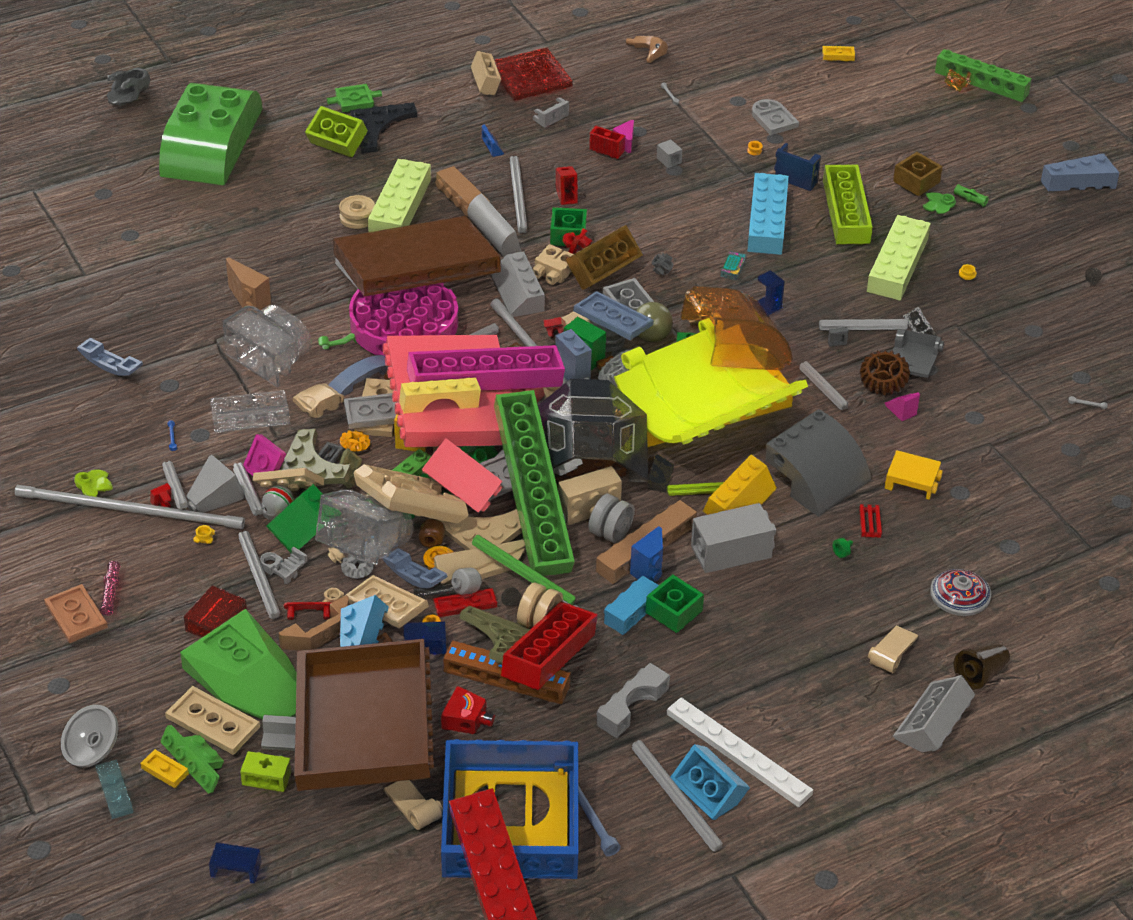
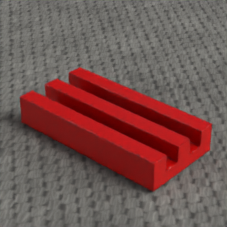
(869, 509)

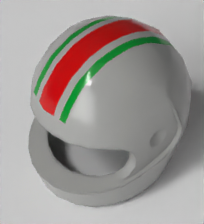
(276, 500)

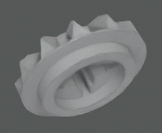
(349, 569)

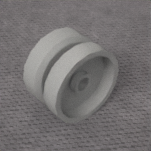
(611, 518)

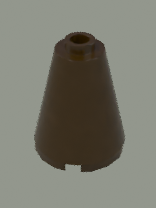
(980, 664)

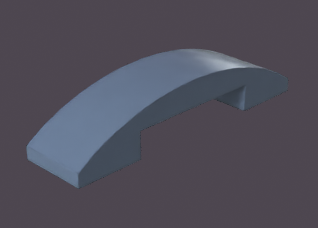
(106, 360)
(357, 372)
(412, 572)

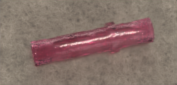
(111, 582)

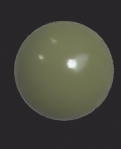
(661, 321)

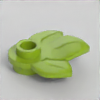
(93, 482)

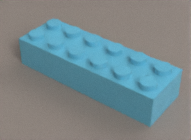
(768, 213)

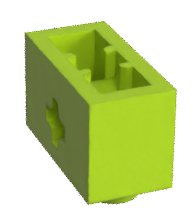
(265, 771)

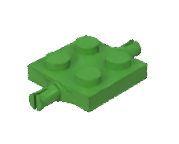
(354, 97)

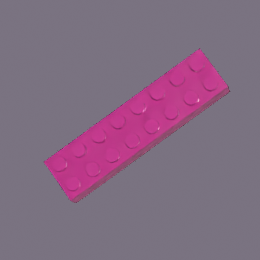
(491, 366)

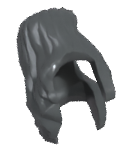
(127, 85)

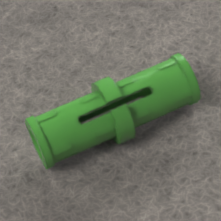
(971, 195)

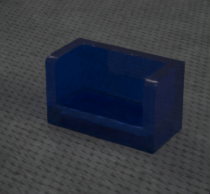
(774, 292)
(236, 859)

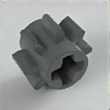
(662, 263)

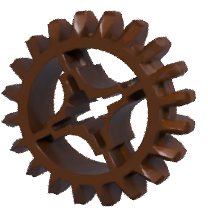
(885, 367)

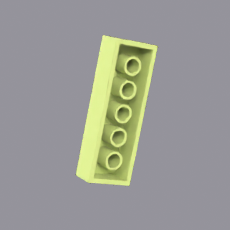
(400, 195)
(898, 257)

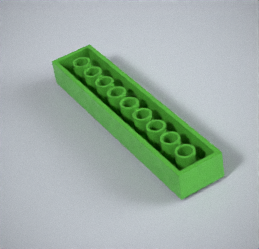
(533, 483)

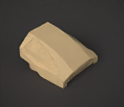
(317, 399)

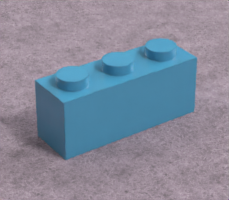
(629, 606)

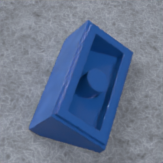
(491, 142)

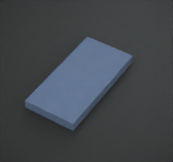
(613, 315)

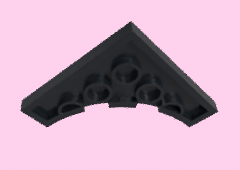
(379, 119)

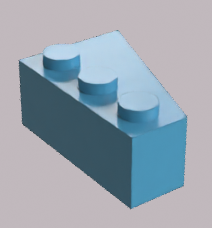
(362, 621)

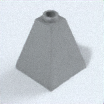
(214, 487)

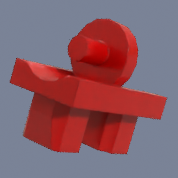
(576, 242)

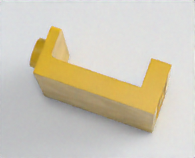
(914, 472)

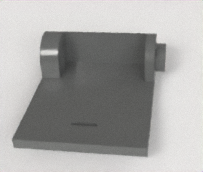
(919, 350)

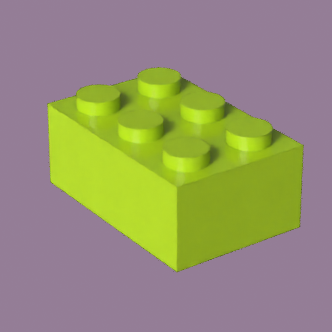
(336, 131)

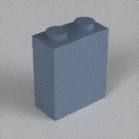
(574, 355)

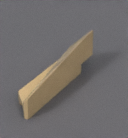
(477, 559)

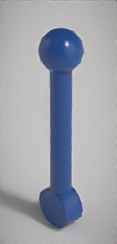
(172, 446)

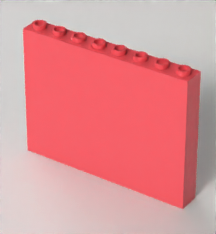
(443, 416)

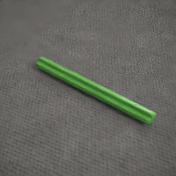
(519, 567)

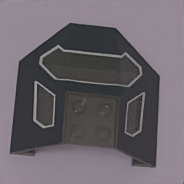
(595, 423)

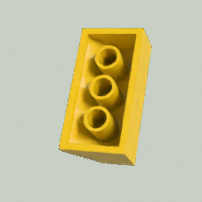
(745, 486)

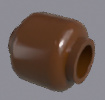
(431, 533)

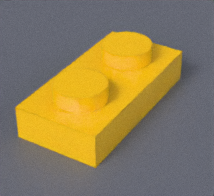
(840, 53)
(164, 768)

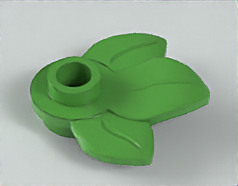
(939, 202)

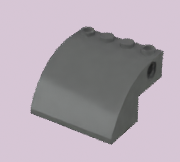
(819, 461)

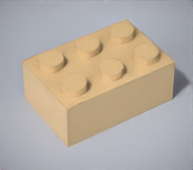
(582, 493)

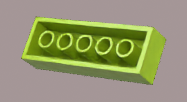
(847, 204)

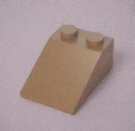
(248, 285)

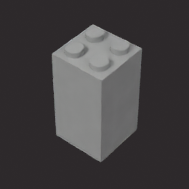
(732, 537)

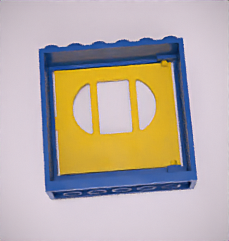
(544, 764)

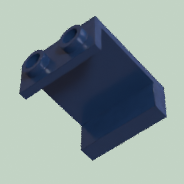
(801, 171)

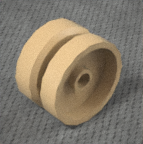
(536, 604)

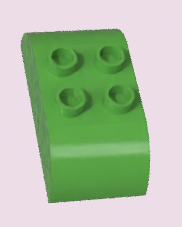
(208, 133)

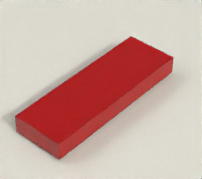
(456, 603)

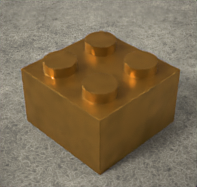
(917, 173)

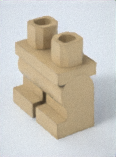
(552, 266)

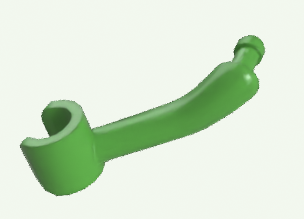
(325, 343)

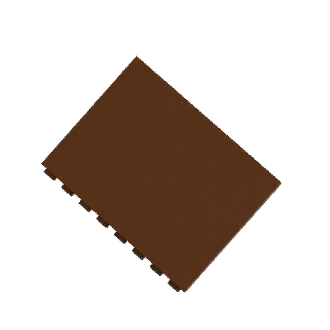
(416, 255)
(363, 715)

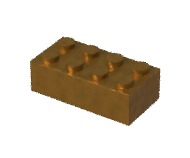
(604, 257)

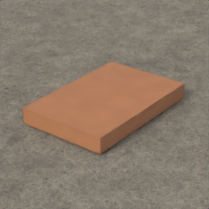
(75, 613)

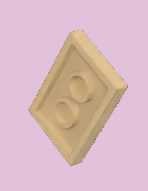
(289, 478)

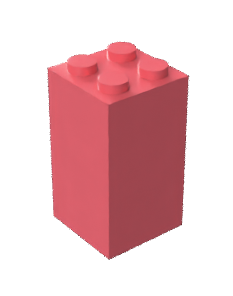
(462, 476)

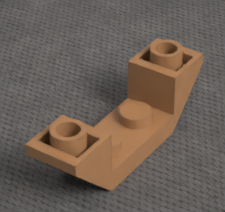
(296, 639)

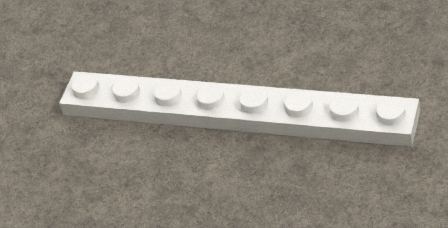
(740, 752)

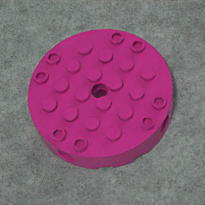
(402, 313)

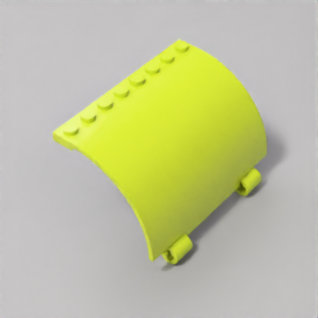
(689, 395)

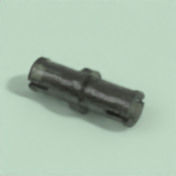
(435, 591)

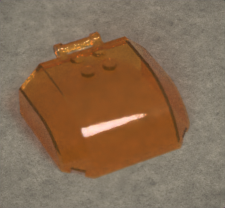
(741, 326)

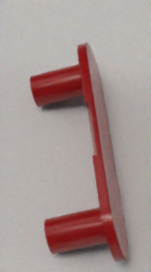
(292, 606)

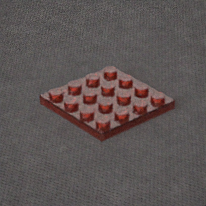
(532, 74)

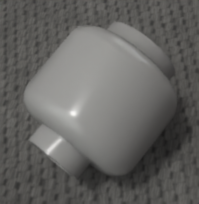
(466, 580)

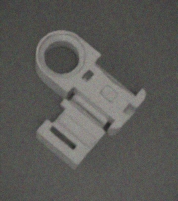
(288, 568)

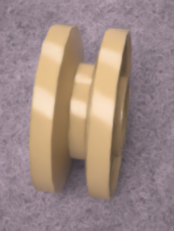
(356, 211)

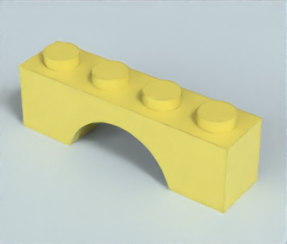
(417, 395)

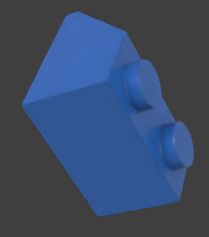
(647, 556)

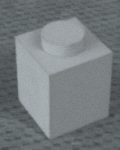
(669, 153)

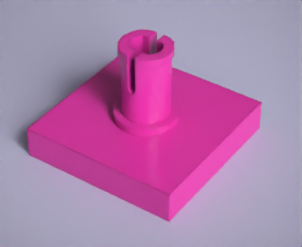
(263, 456)

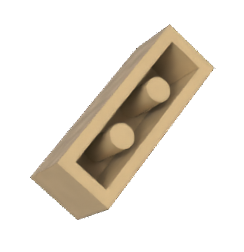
(485, 73)

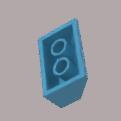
(709, 782)

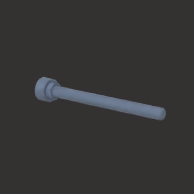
(608, 843)

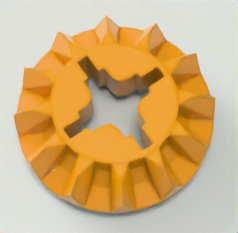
(355, 440)
(432, 552)

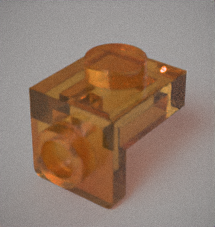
(957, 81)

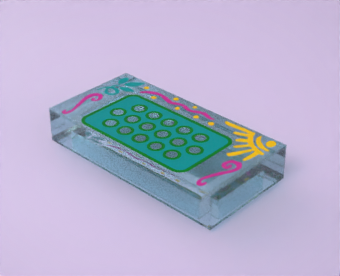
(733, 265)

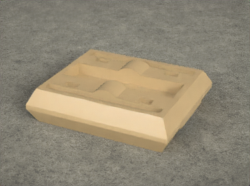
(410, 494)

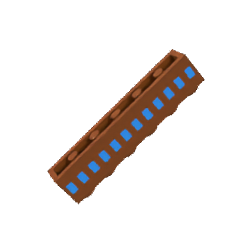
(476, 665)

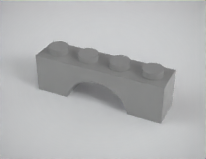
(648, 684)

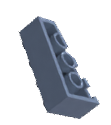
(1080, 173)

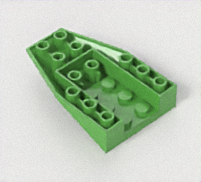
(244, 668)

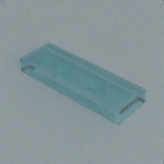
(114, 789)

